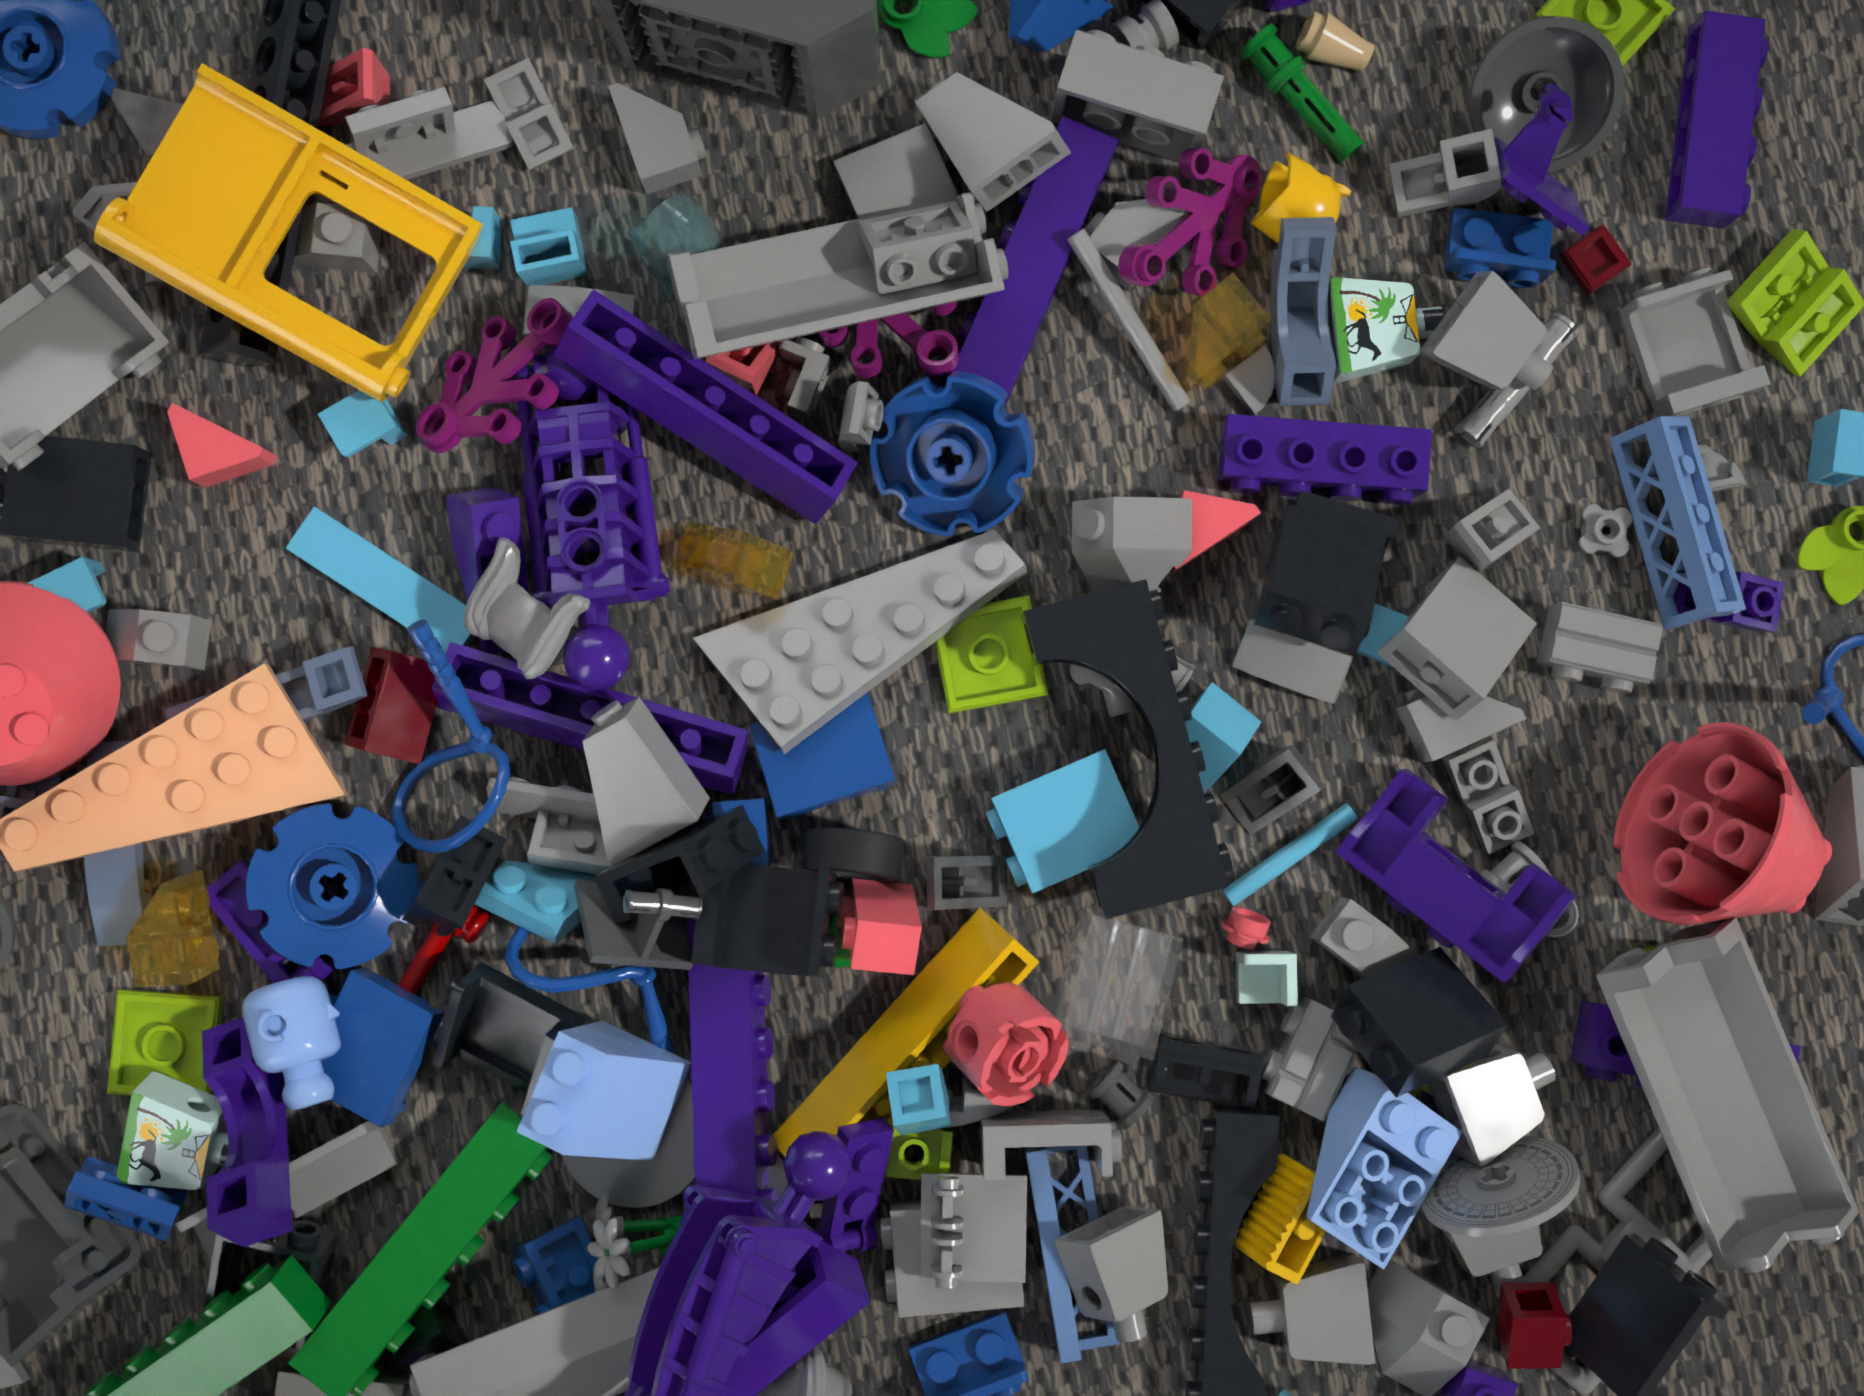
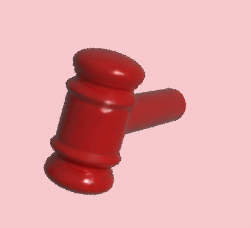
(434, 945)

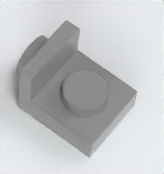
(805, 385)

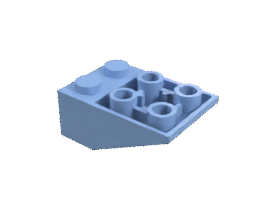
(1376, 1165)

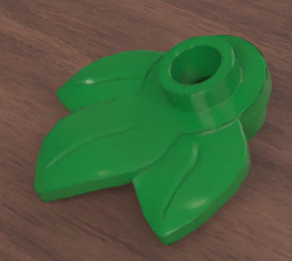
(928, 23)

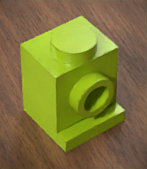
(936, 1158)

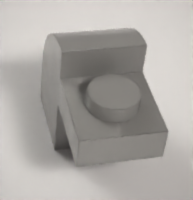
(1454, 177)

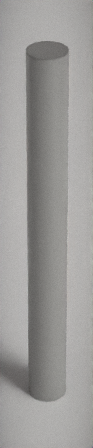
(1128, 319)

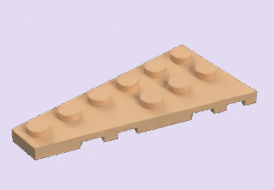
(202, 769)

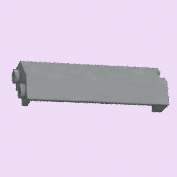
(808, 285)
(1728, 1095)
(560, 1352)

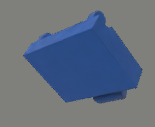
(828, 766)
(382, 1045)

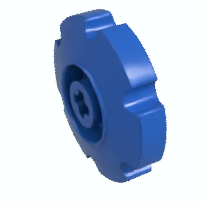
(53, 64)
(975, 424)
(289, 890)

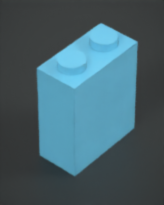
(1063, 821)

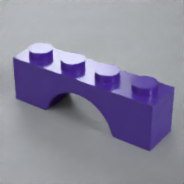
(252, 1191)

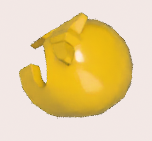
(1296, 193)

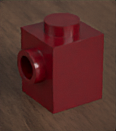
(1532, 1325)

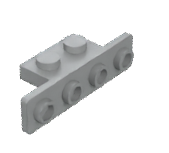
(425, 133)
(566, 825)

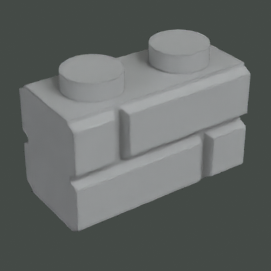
(1599, 646)
(1310, 1060)

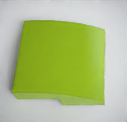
(1796, 302)

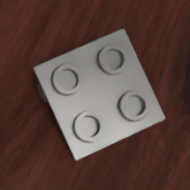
(972, 1229)

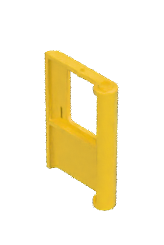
(226, 198)

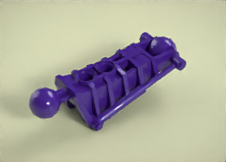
(595, 652)
(729, 1272)

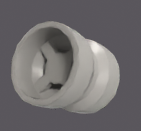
(1149, 28)

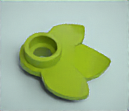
(1836, 555)

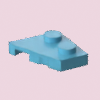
(534, 897)

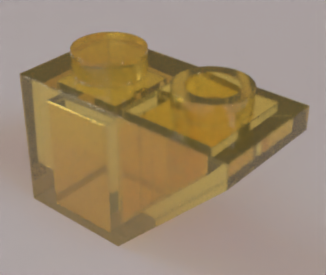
(1219, 327)
(733, 559)
(174, 935)

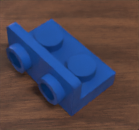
(1499, 243)
(135, 1207)
(556, 1265)
(971, 1360)

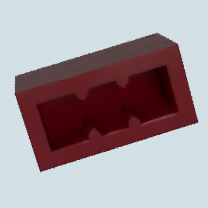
(397, 707)

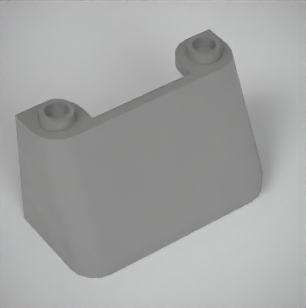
(65, 346)

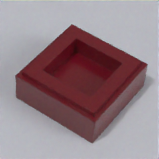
(1595, 259)

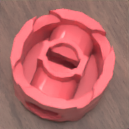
(1005, 1042)

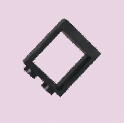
(304, 1242)

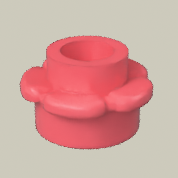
(1246, 928)

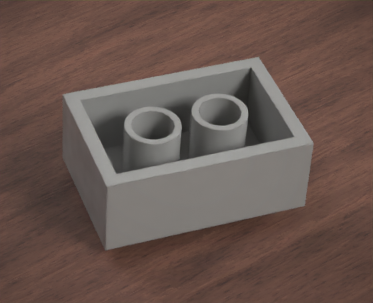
(1136, 94)

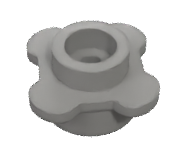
(1591, 536)

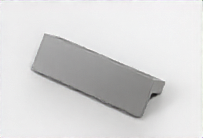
(322, 1174)

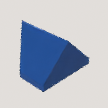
(1050, 22)

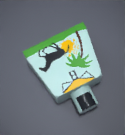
(1375, 325)
(172, 1135)

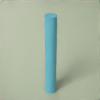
(1290, 854)

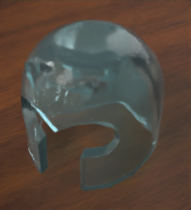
(673, 229)

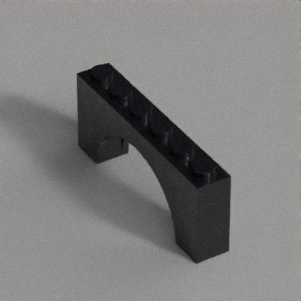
(1176, 844)

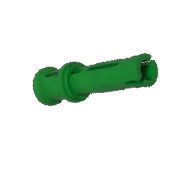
(1279, 79)

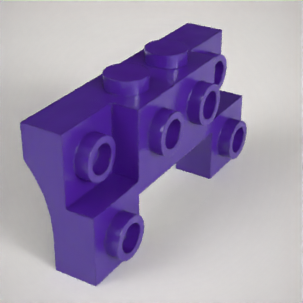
(1443, 889)

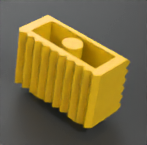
(1277, 1226)

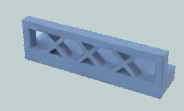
(1693, 519)
(1048, 1228)

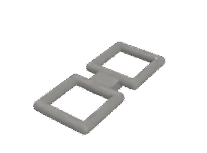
(1632, 1224)

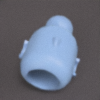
(291, 1032)

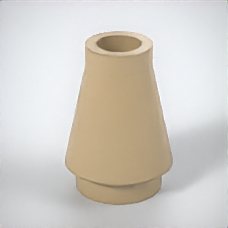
(1333, 43)

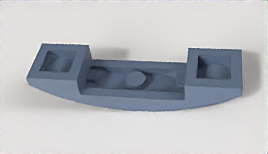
(315, 687)
(115, 880)

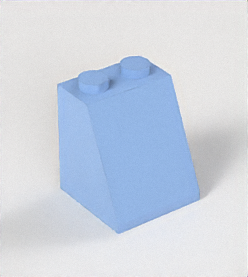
(604, 1094)

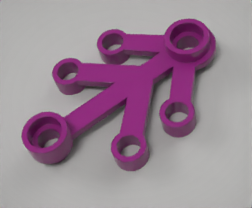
(1237, 186)
(924, 343)
(450, 420)

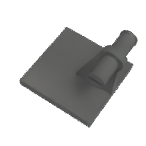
(647, 940)

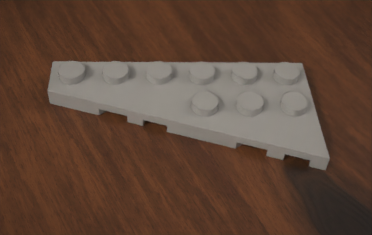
(833, 647)

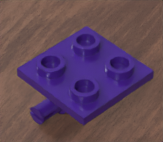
(1529, 155)

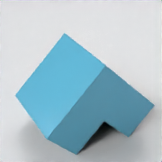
(548, 247)
(1837, 448)
(1221, 730)

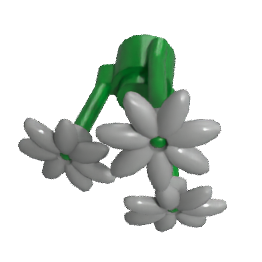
(614, 1251)

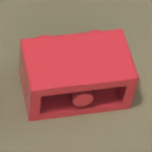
(881, 926)

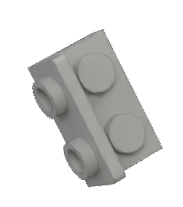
(919, 246)

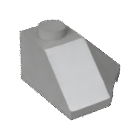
(1130, 539)
(1421, 1328)

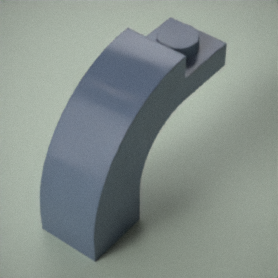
(1300, 311)

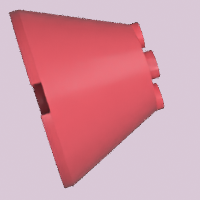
(54, 684)
(1718, 831)

